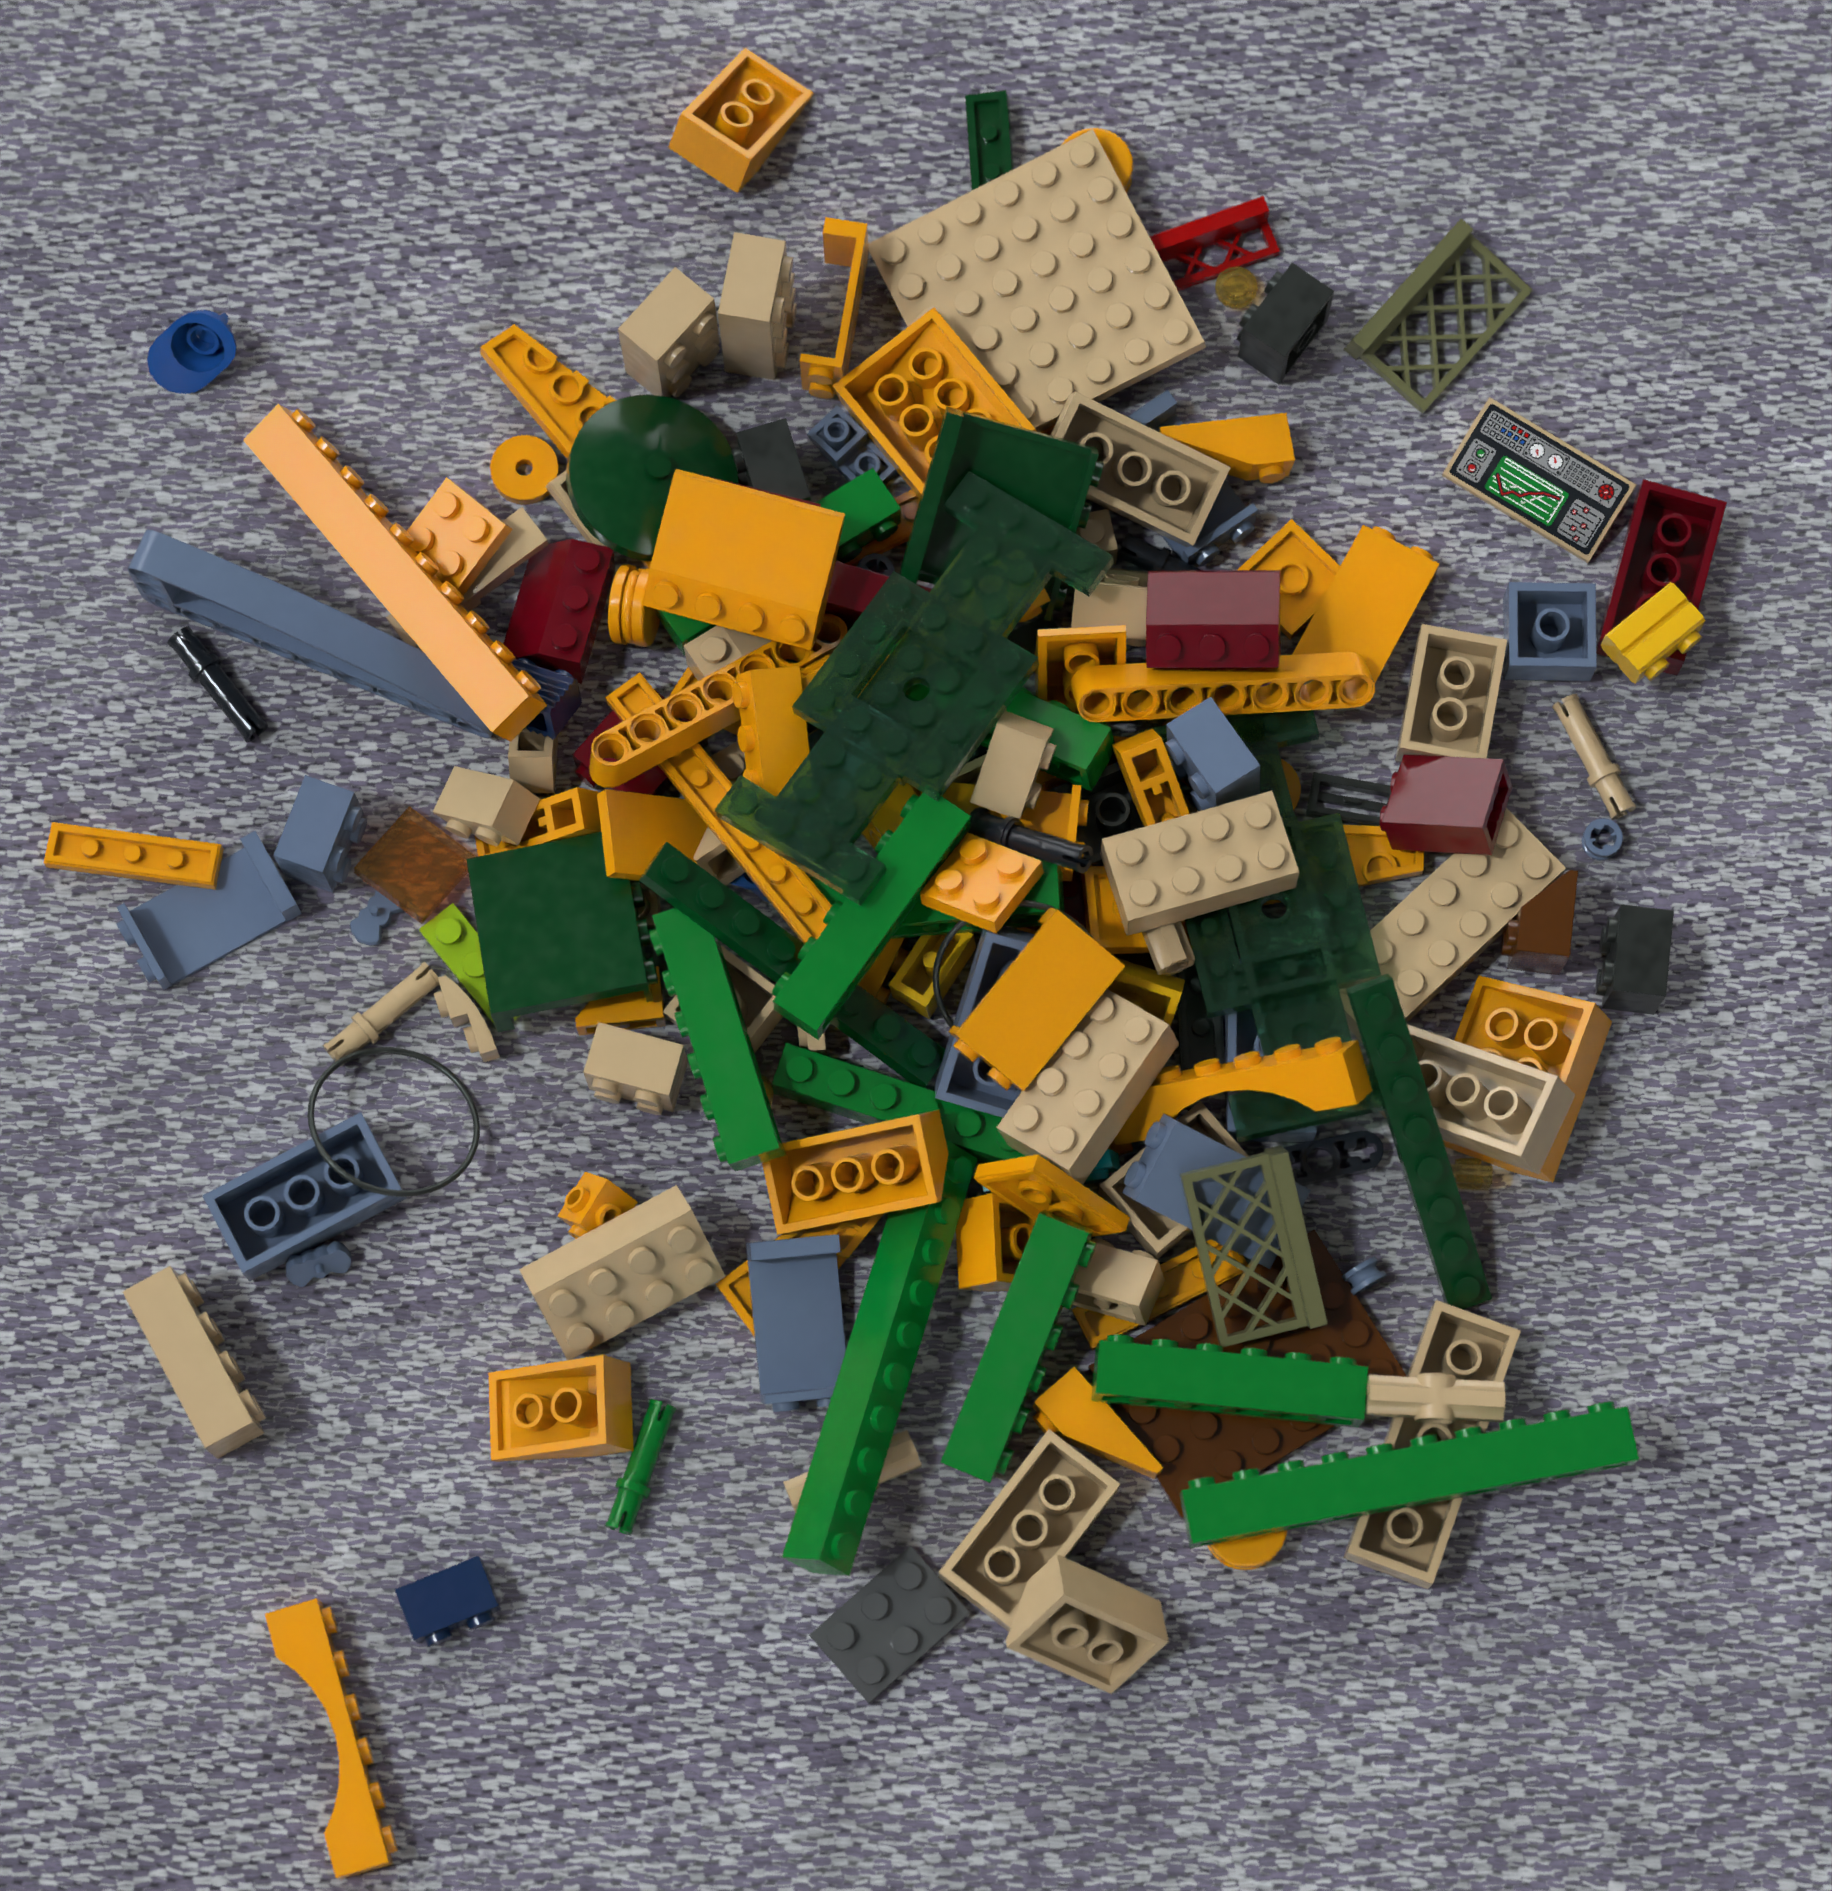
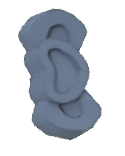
(371, 920)
(318, 1263)

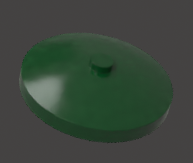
(627, 462)

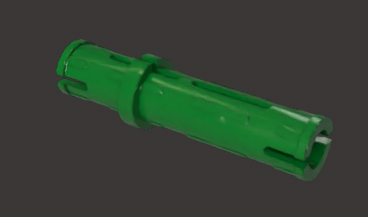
(640, 1467)

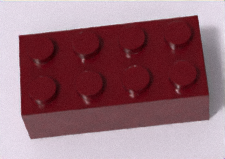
(1665, 542)

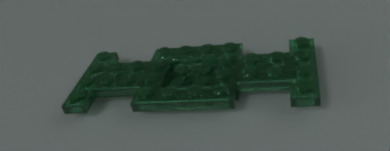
(951, 646)
(1291, 962)

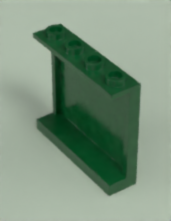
(1027, 464)
(557, 928)

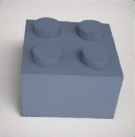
(1550, 631)
(1211, 757)
(320, 834)

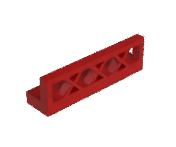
(1217, 228)

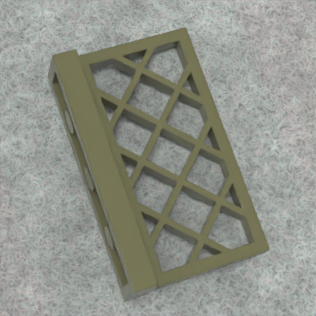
(1405, 302)
(1291, 1238)

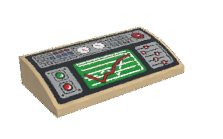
(1539, 480)

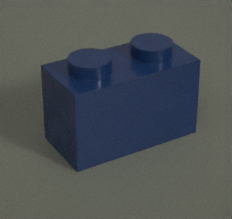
(448, 1601)

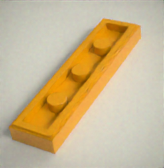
(133, 855)
(1182, 1284)

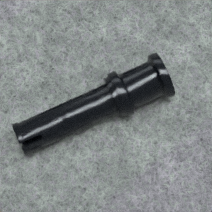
(1015, 836)

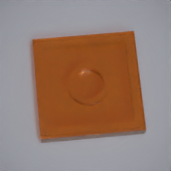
(414, 865)

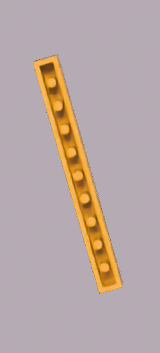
(396, 573)

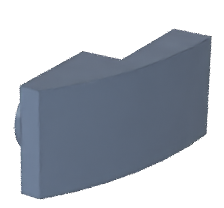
(848, 447)

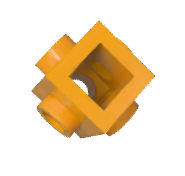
(593, 1204)

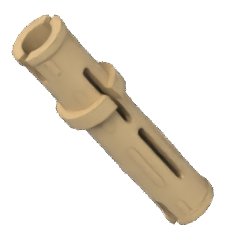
(1601, 770)
(383, 1013)

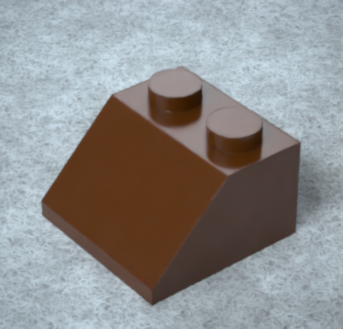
(1543, 929)

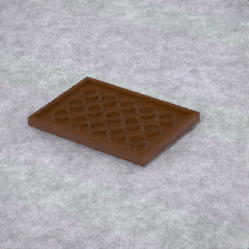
(1217, 1445)

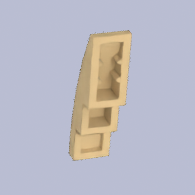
(518, 547)

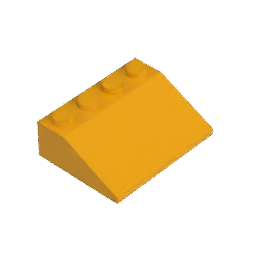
(905, 390)
(744, 559)
(1542, 1032)

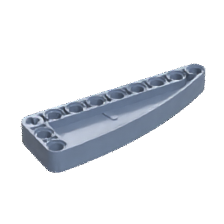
(294, 627)

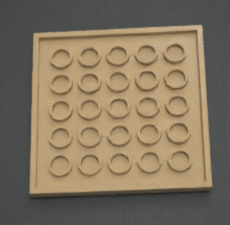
(1045, 281)

